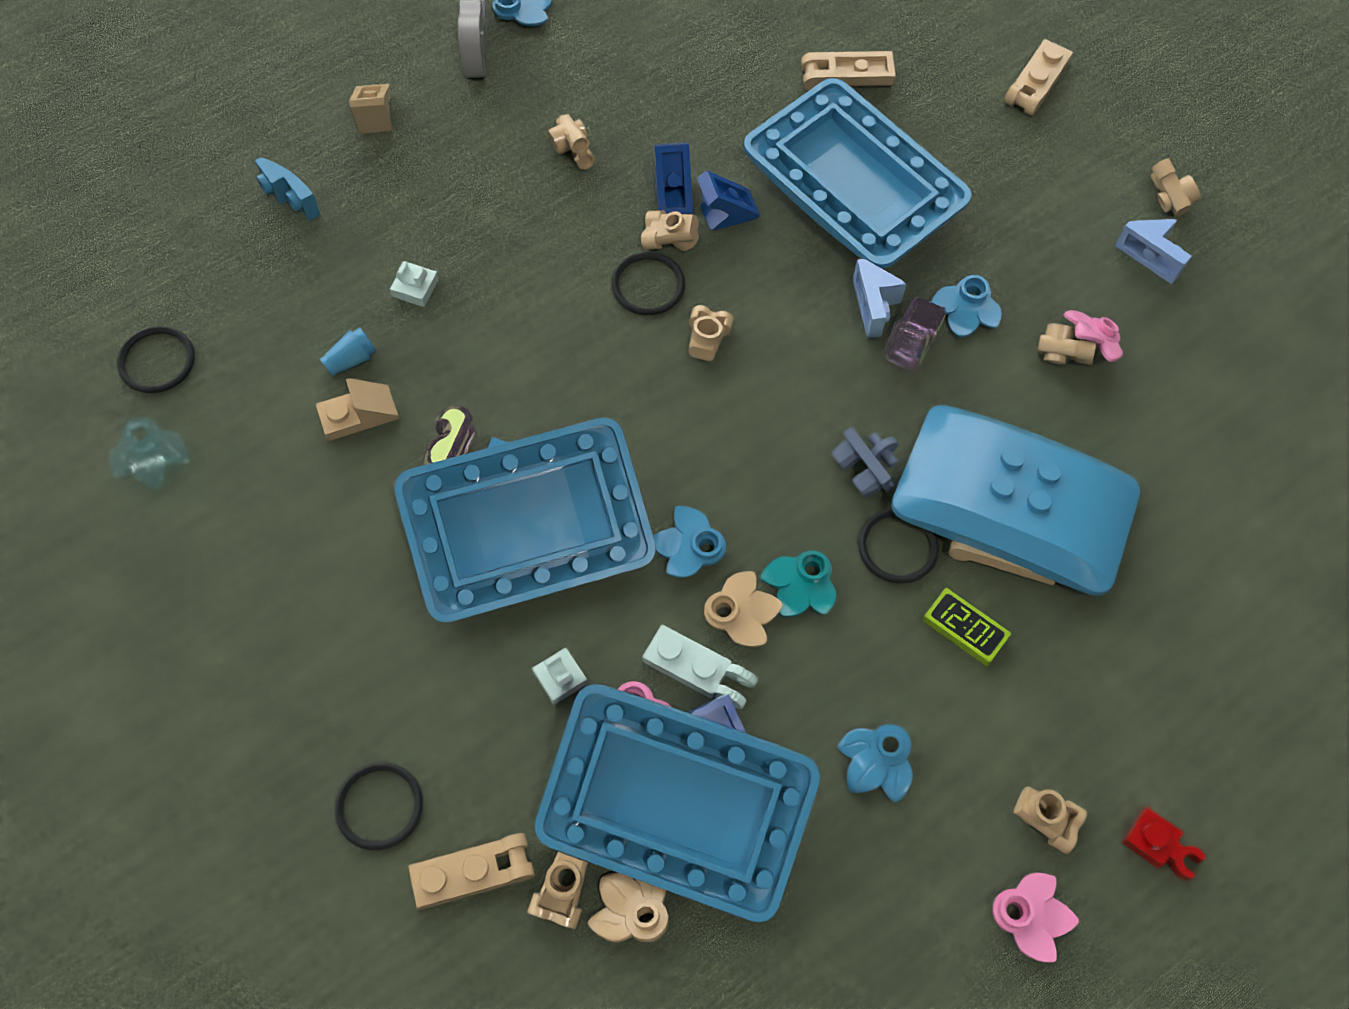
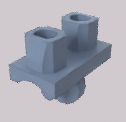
(875, 476)

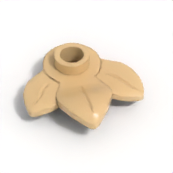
(748, 609)
(625, 903)

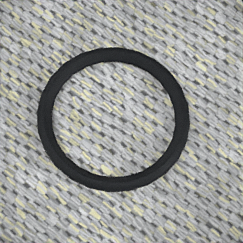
(648, 311)
(165, 386)
(884, 575)
(378, 845)

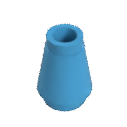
(348, 352)

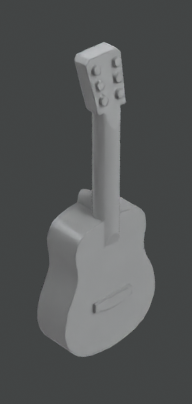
(472, 38)

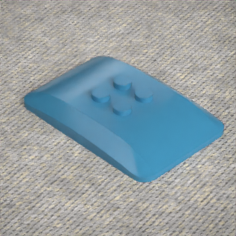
(856, 173)
(1018, 498)
(524, 519)
(677, 802)

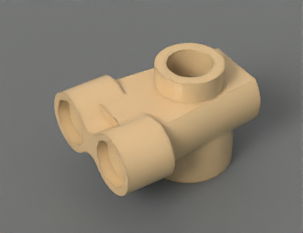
(572, 136)
(1175, 193)
(670, 229)
(708, 331)
(1060, 345)
(1051, 816)
(557, 900)

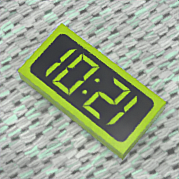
(966, 626)

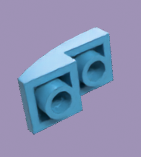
(286, 187)

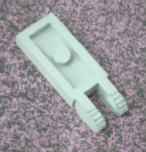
(696, 665)

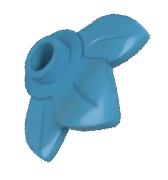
(523, 11)
(966, 310)
(684, 543)
(873, 765)

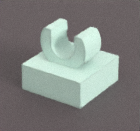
(414, 283)
(559, 676)

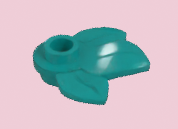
(799, 589)

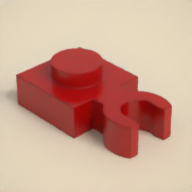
(1158, 842)

